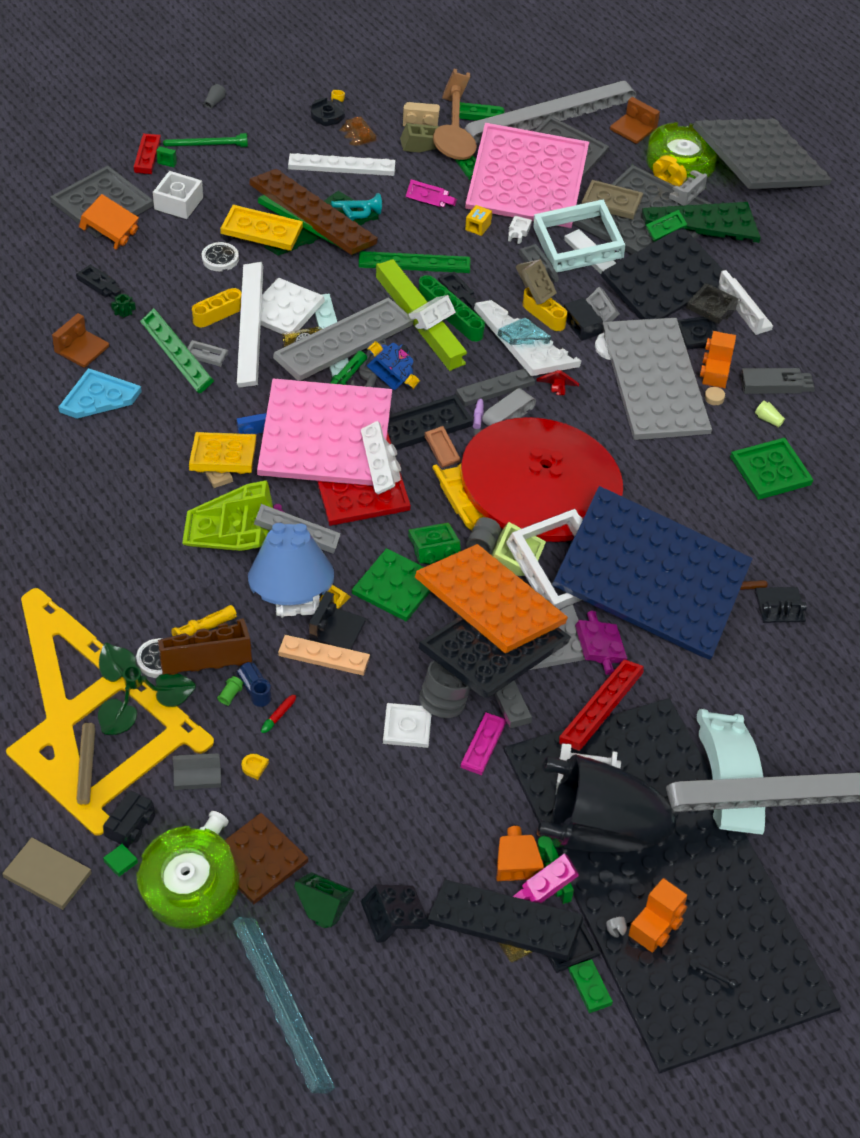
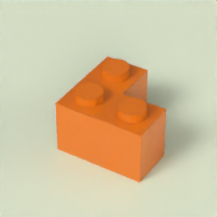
(718, 359)
(660, 916)

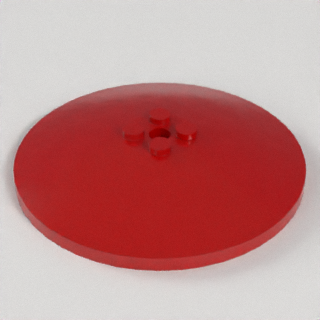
(507, 478)

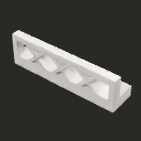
(746, 306)

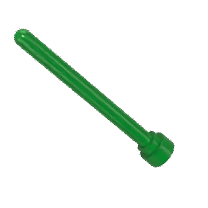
(241, 140)

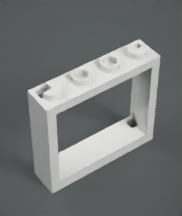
(530, 565)

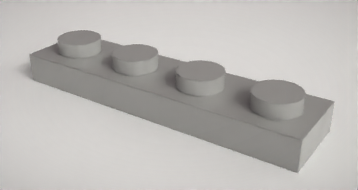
(324, 537)

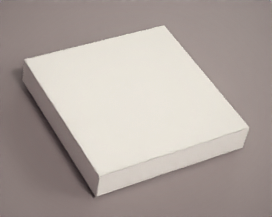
(407, 725)

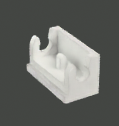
(433, 312)

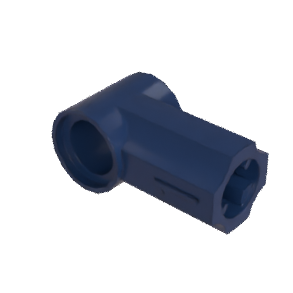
(255, 684)

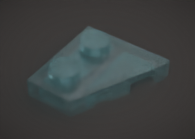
(523, 332)

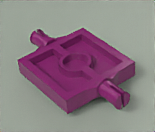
(600, 642)

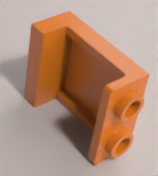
(110, 220)

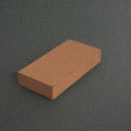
(442, 447)

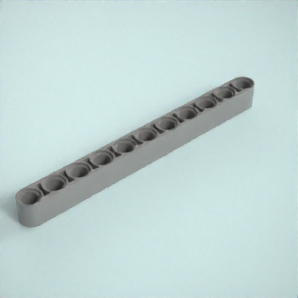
(560, 108)
(764, 792)

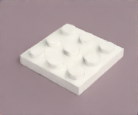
(288, 306)

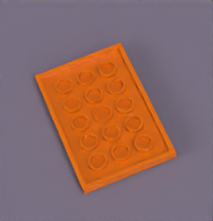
(491, 598)

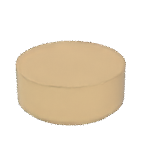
(714, 396)

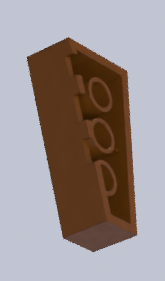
(206, 649)

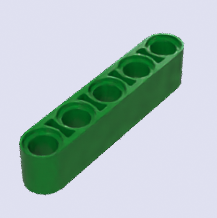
(464, 319)

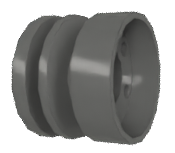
(443, 692)

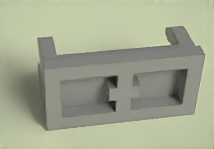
(689, 189)

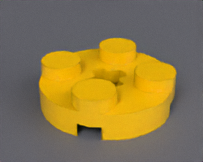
(677, 173)

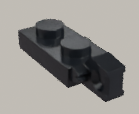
(99, 281)
(459, 289)

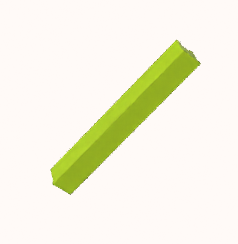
(410, 299)

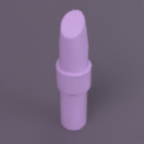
(478, 414)

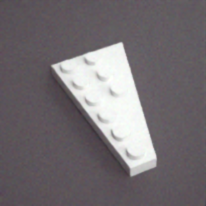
(535, 357)

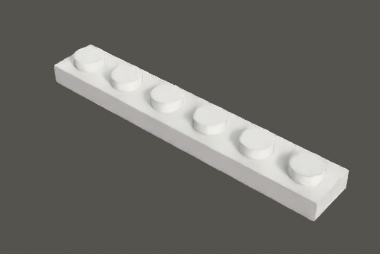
(341, 164)

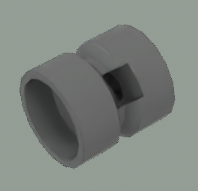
(485, 534)

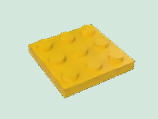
(223, 452)

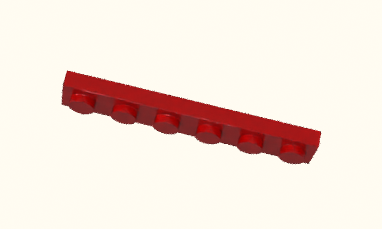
(601, 705)

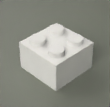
(178, 194)

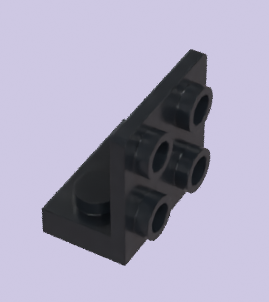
(334, 625)
(392, 909)

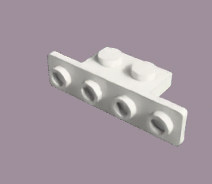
(381, 458)

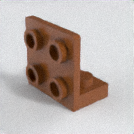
(637, 122)
(76, 343)

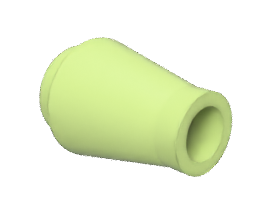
(768, 413)

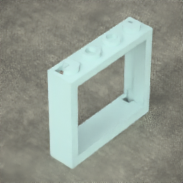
(584, 256)

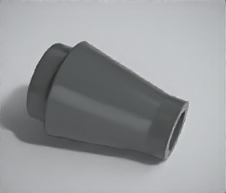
(214, 96)

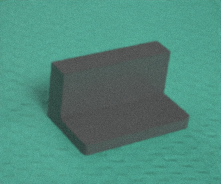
(197, 771)

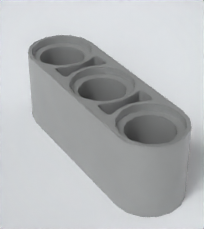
(510, 407)

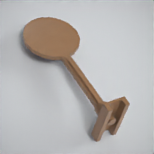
(451, 138)

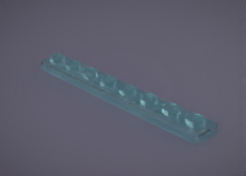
(284, 1006)

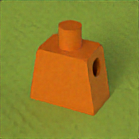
(518, 856)

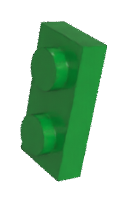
(666, 225)
(590, 986)

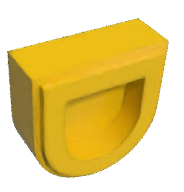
(254, 765)

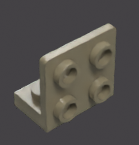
(537, 279)

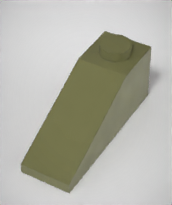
(418, 137)

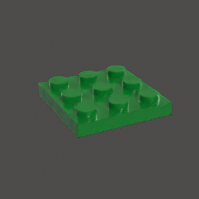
(771, 468)
(392, 585)

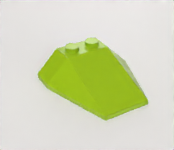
(229, 520)

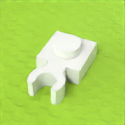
(518, 228)

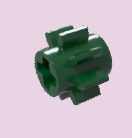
(123, 305)

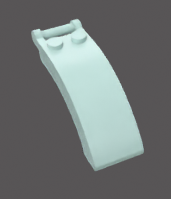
(732, 757)

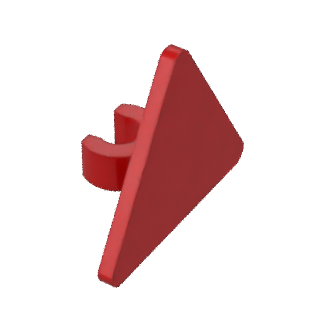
(559, 381)

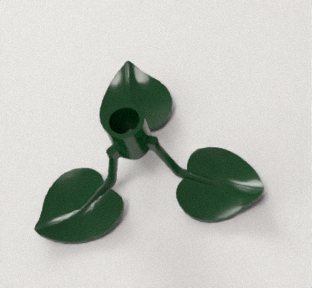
(119, 662)

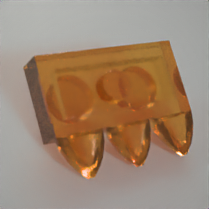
(359, 131)

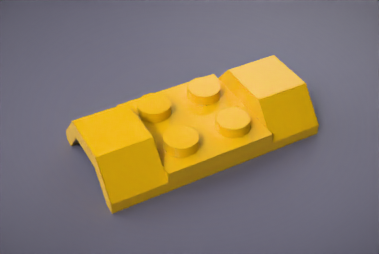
(454, 491)

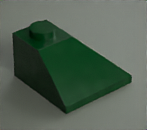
(323, 899)

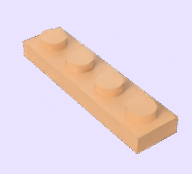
(324, 655)

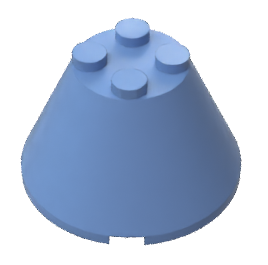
(290, 567)

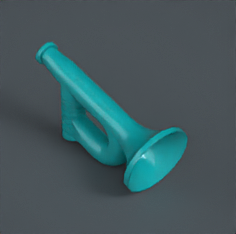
(374, 204)

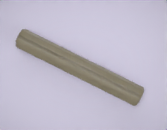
(85, 763)

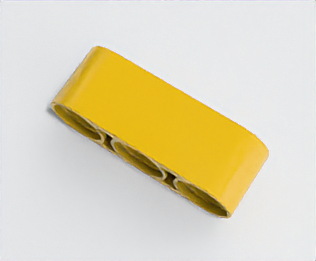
(216, 307)
(549, 312)

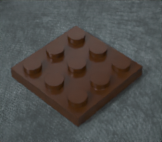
(263, 857)

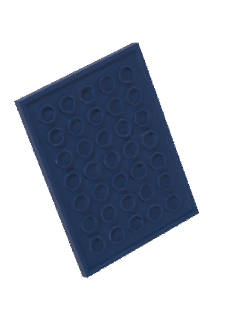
(653, 572)

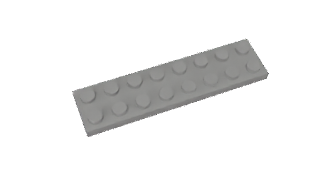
(342, 339)

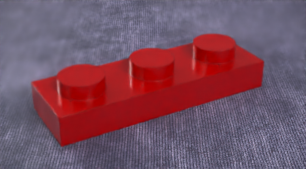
(147, 153)

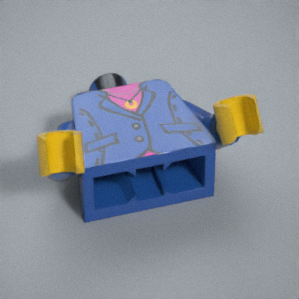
(392, 364)

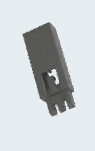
(775, 380)

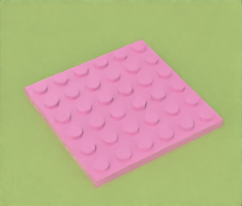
(526, 172)
(317, 428)

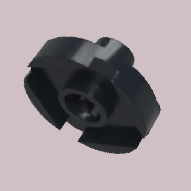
(327, 111)

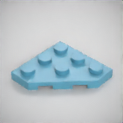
(97, 394)

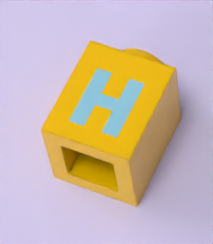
(478, 220)

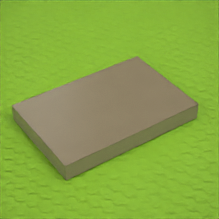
(618, 200)
(47, 873)

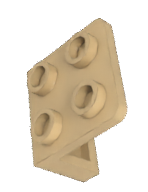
(421, 114)

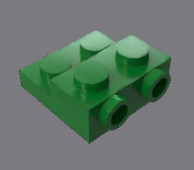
(434, 542)

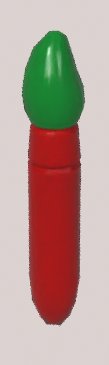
(278, 713)

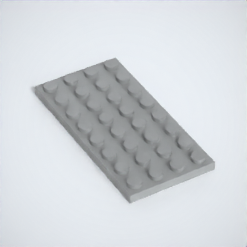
(655, 378)

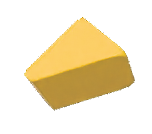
(339, 596)

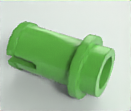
(233, 686)

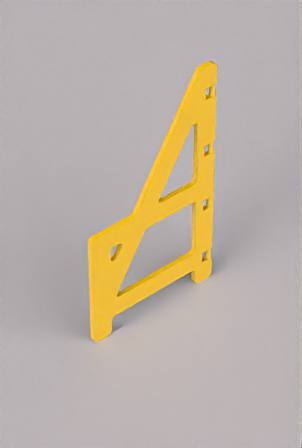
(60, 774)

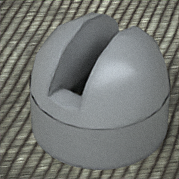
(616, 925)

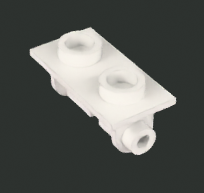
(303, 609)

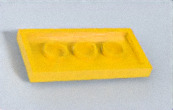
(261, 227)

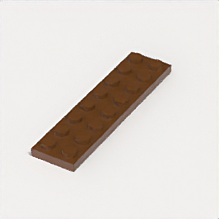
(313, 211)

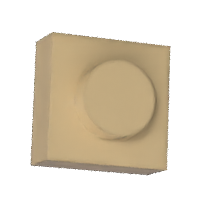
(218, 479)

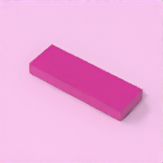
(483, 743)

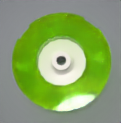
(684, 145)
(188, 877)

